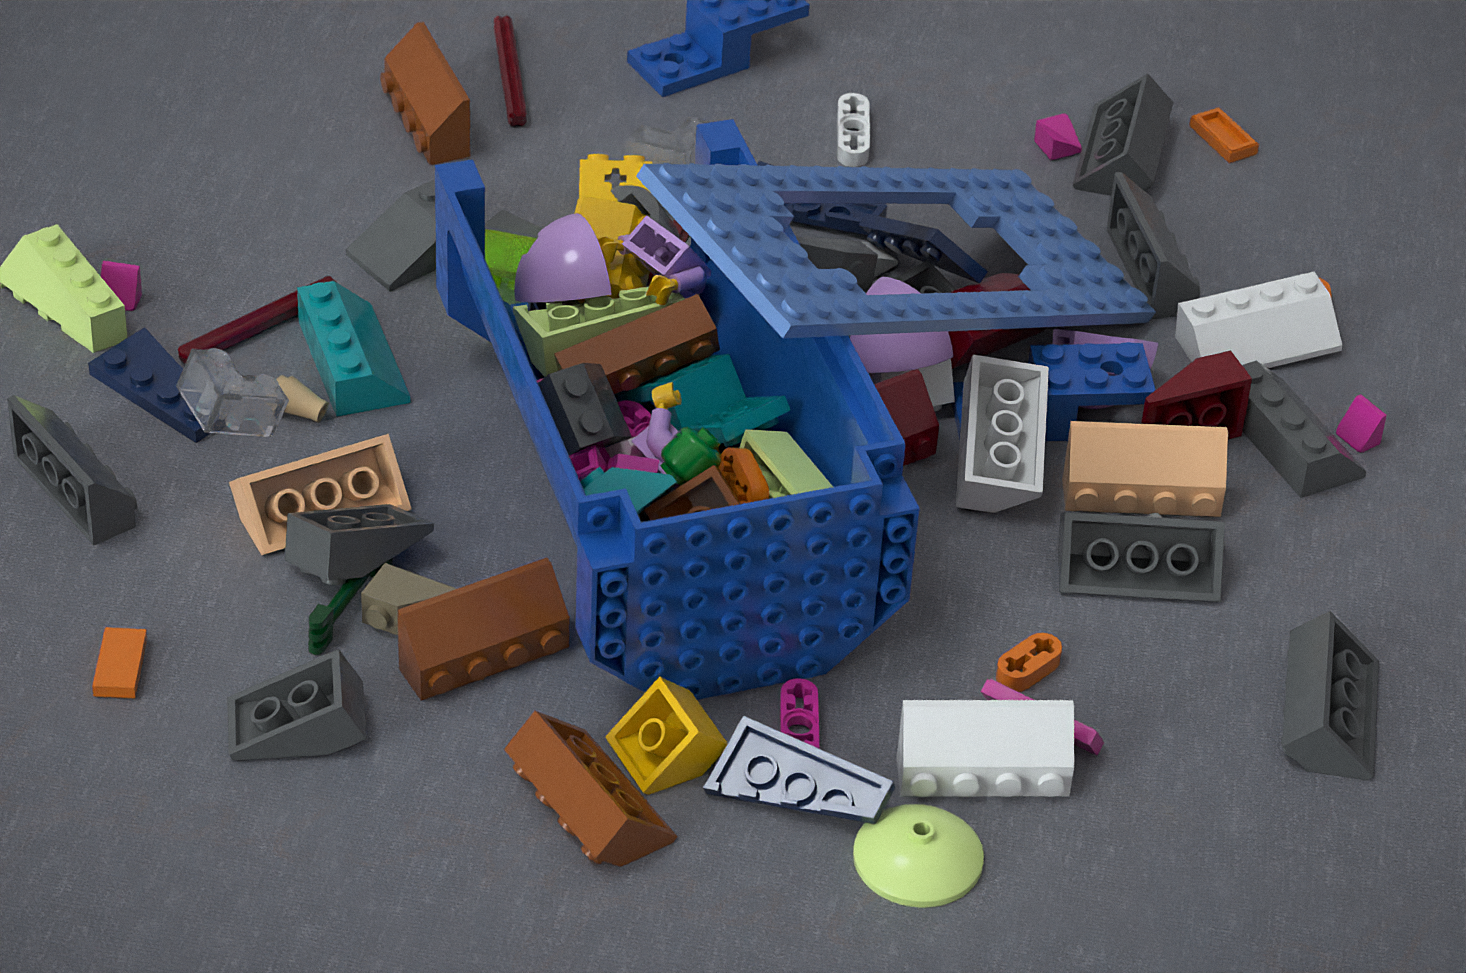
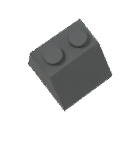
(584, 407)

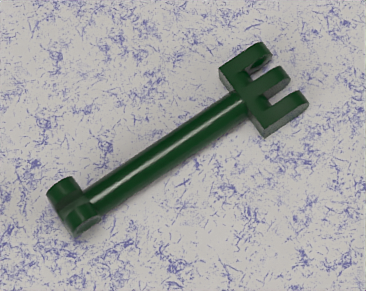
(324, 617)

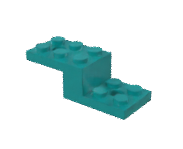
(712, 400)

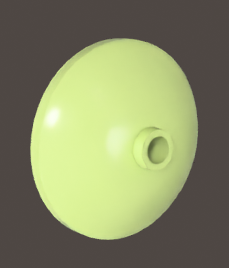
(918, 856)

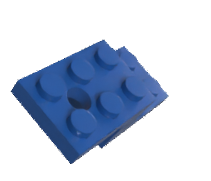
(713, 42)
(1081, 378)

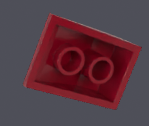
(1204, 393)

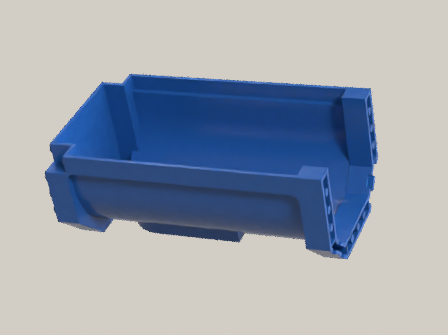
(735, 589)

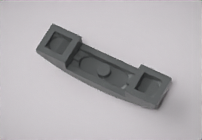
(646, 204)

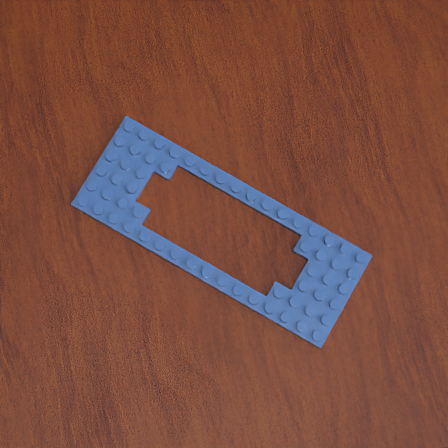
(741, 218)

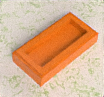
(1224, 135)
(119, 662)

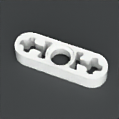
(849, 138)

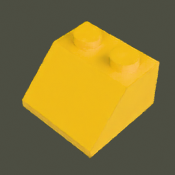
(666, 738)

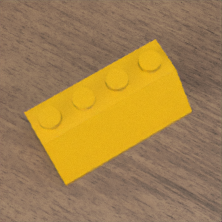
(613, 220)

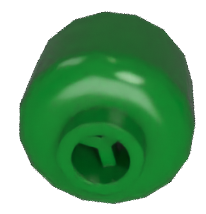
(690, 454)

